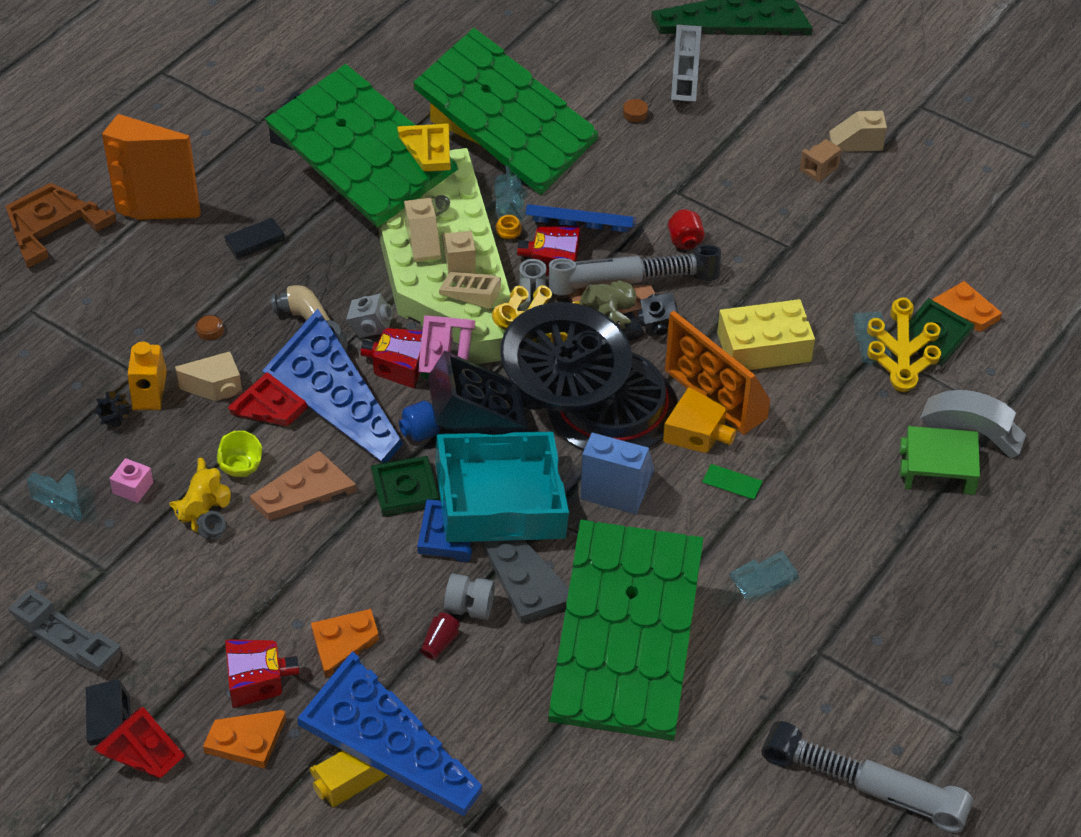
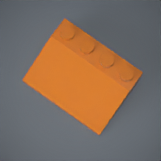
(150, 170)
(714, 373)

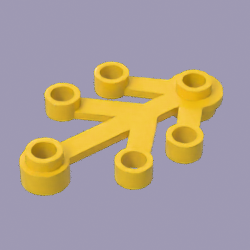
(507, 312)
(902, 347)

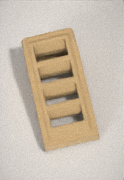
(484, 295)

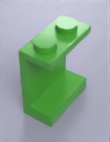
(940, 454)

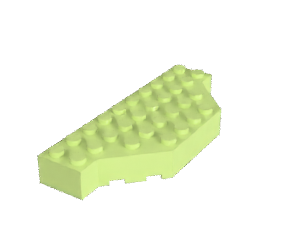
(418, 283)

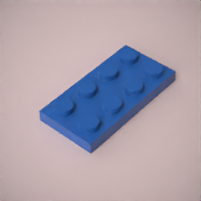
(571, 216)

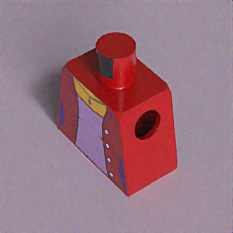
(552, 244)
(396, 355)
(256, 670)

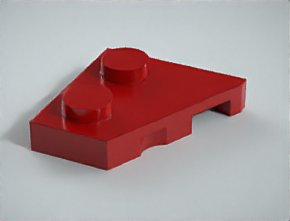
(269, 402)
(141, 745)

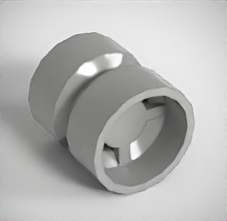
(460, 590)

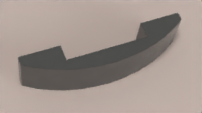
(61, 633)

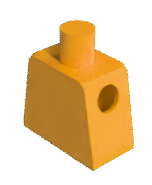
(149, 364)
(697, 423)

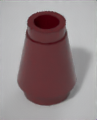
(440, 634)

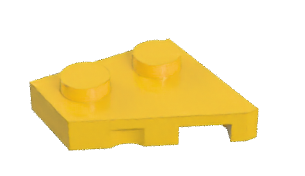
(427, 145)

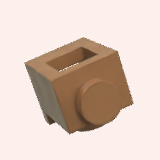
(820, 160)

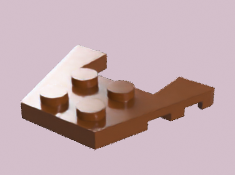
(46, 212)

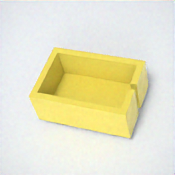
(767, 334)

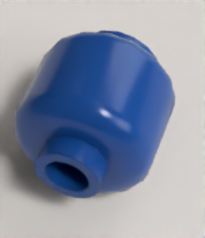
(419, 421)

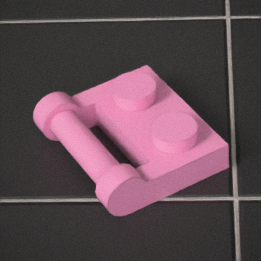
(438, 337)

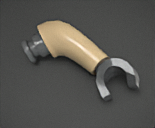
(304, 303)

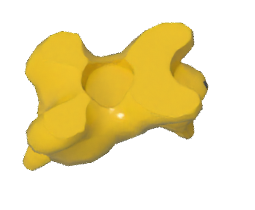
(202, 495)

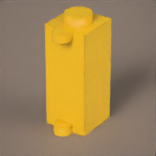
(343, 777)

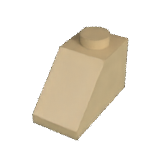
(860, 132)
(422, 229)
(459, 252)
(210, 377)

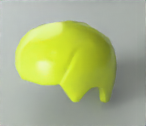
(239, 453)

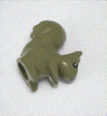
(610, 297)

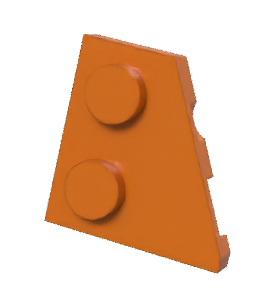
(970, 305)
(341, 635)
(246, 737)

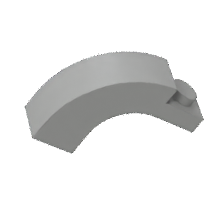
(686, 63)
(975, 412)

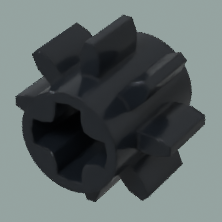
(113, 408)

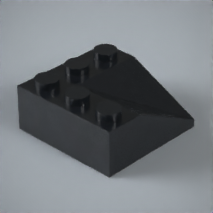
(474, 398)

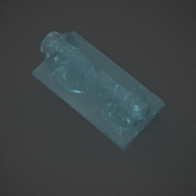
(507, 193)

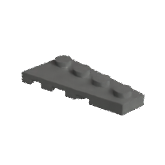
(526, 579)

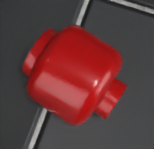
(686, 229)

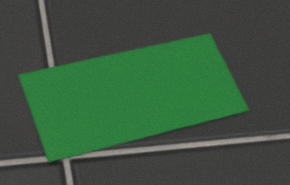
(732, 481)

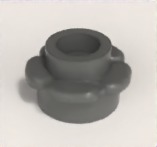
(214, 518)

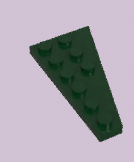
(735, 17)

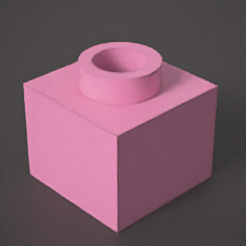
(131, 480)

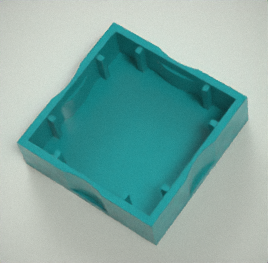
(500, 487)

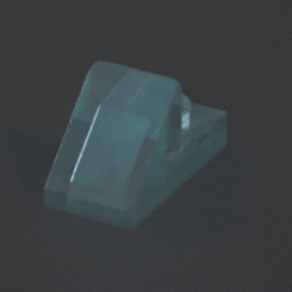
(58, 496)

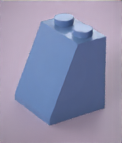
(615, 473)

